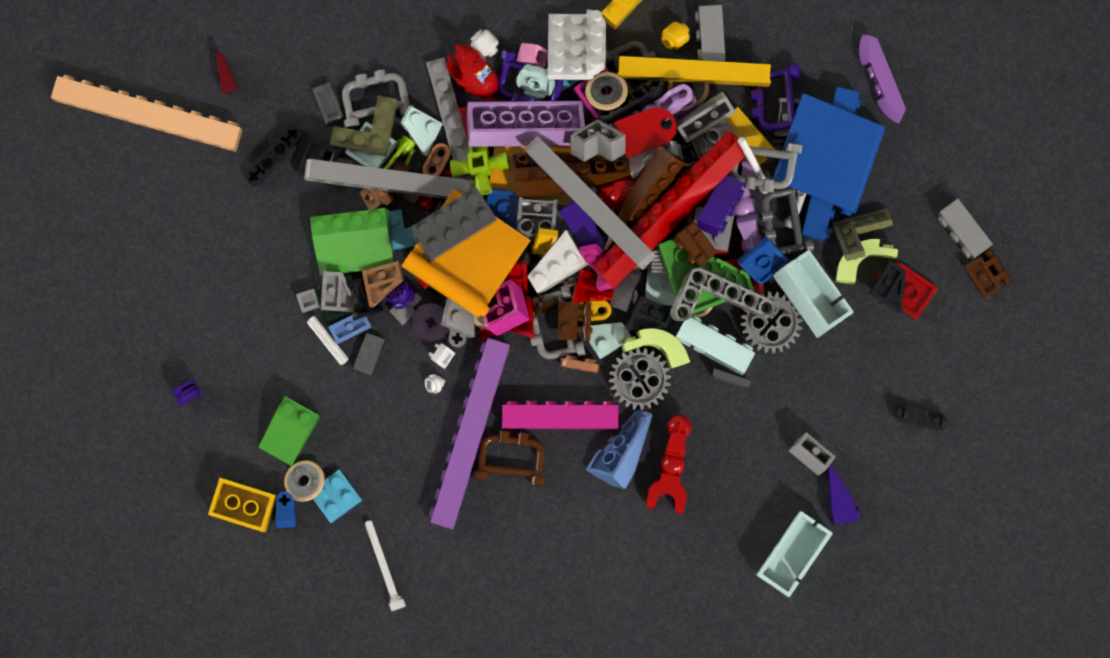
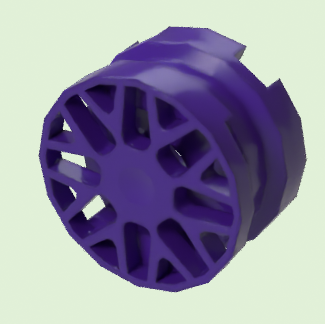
(401, 295)
(186, 392)

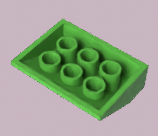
(353, 240)

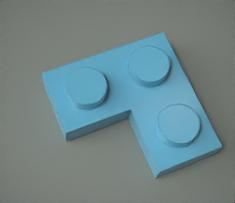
(401, 236)

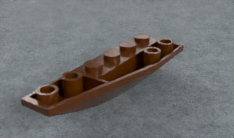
(596, 171)
(656, 179)

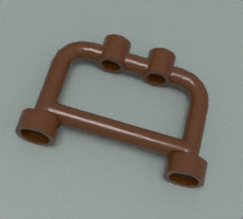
(505, 438)

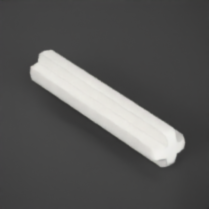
(327, 340)

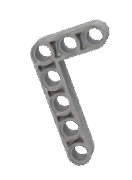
(720, 291)

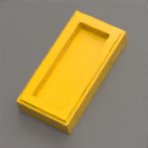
(544, 241)

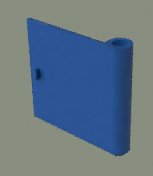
(834, 153)

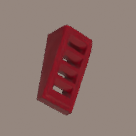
(226, 78)

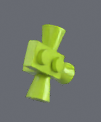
(480, 166)

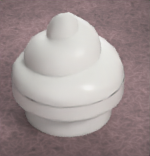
(434, 383)

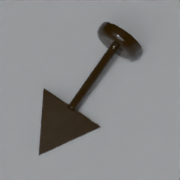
(545, 304)

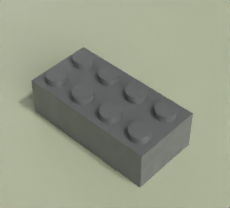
(452, 224)

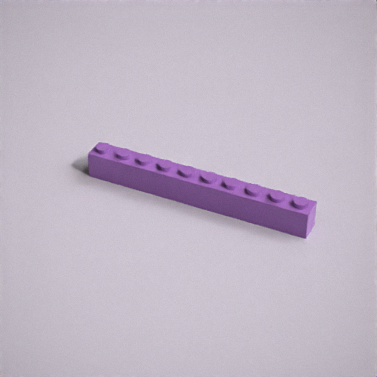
(470, 433)

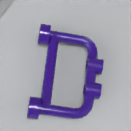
(509, 62)
(758, 96)

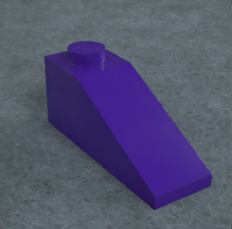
(841, 503)

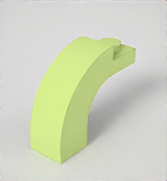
(847, 270)
(669, 345)

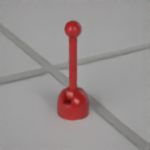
(427, 202)

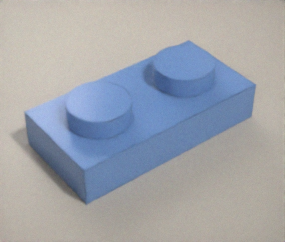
(348, 328)

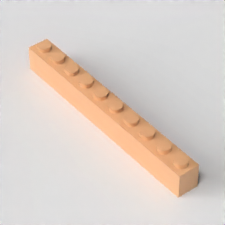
(146, 113)

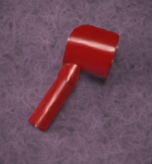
(486, 334)

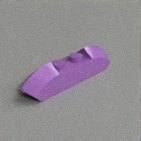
(873, 56)

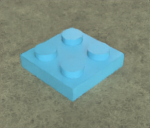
(336, 496)

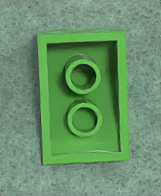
(288, 431)

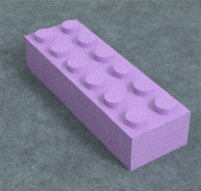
(522, 122)

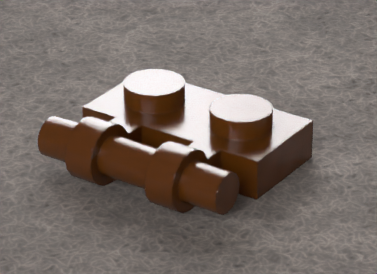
(982, 276)
(568, 321)

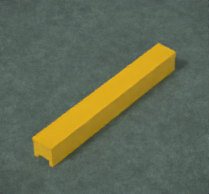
(694, 71)

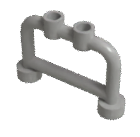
(361, 82)
(769, 185)
(573, 347)

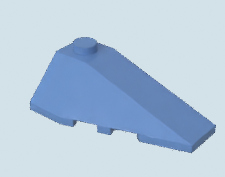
(620, 457)

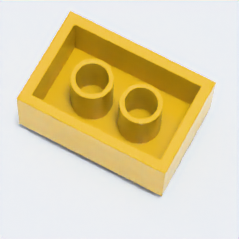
(242, 505)

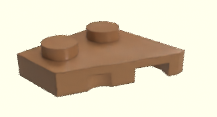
(382, 281)

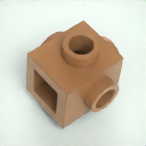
(376, 198)

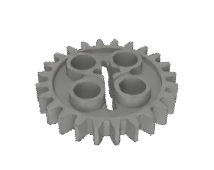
(784, 334)
(654, 369)

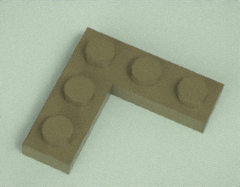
(379, 138)
(848, 230)

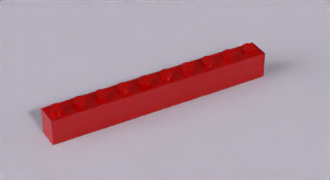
(674, 206)

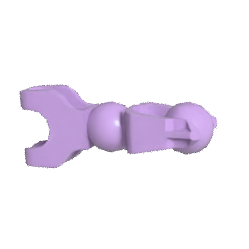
(672, 102)
(745, 210)

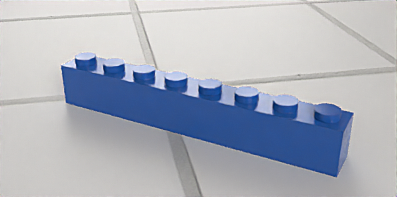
(819, 211)

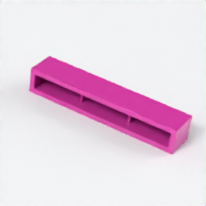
(559, 416)

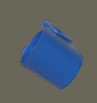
(285, 514)

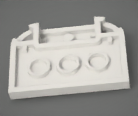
(576, 45)

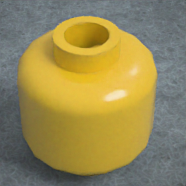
(675, 35)

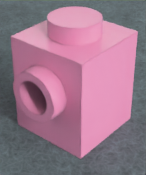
(532, 55)

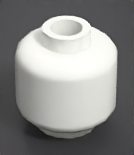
(485, 42)

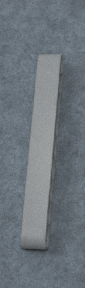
(384, 179)
(590, 203)

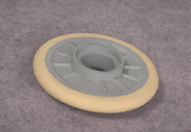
(314, 485)

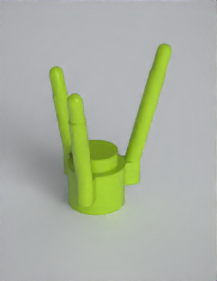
(403, 147)

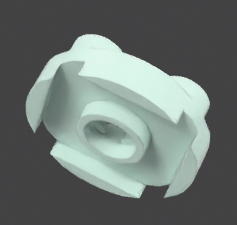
(527, 78)

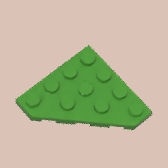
(677, 266)

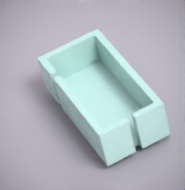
(812, 293)
(715, 345)
(794, 554)

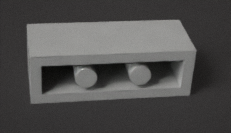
(710, 33)
(704, 117)
(964, 229)

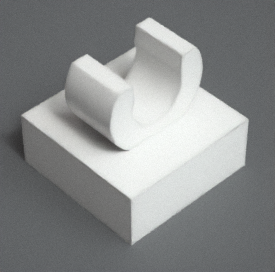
(442, 355)

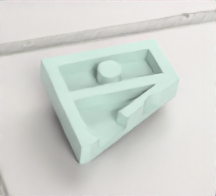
(421, 128)
(608, 338)

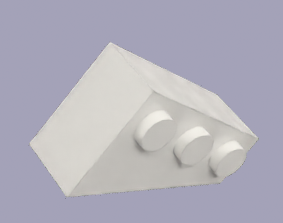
(558, 263)

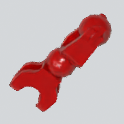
(672, 465)

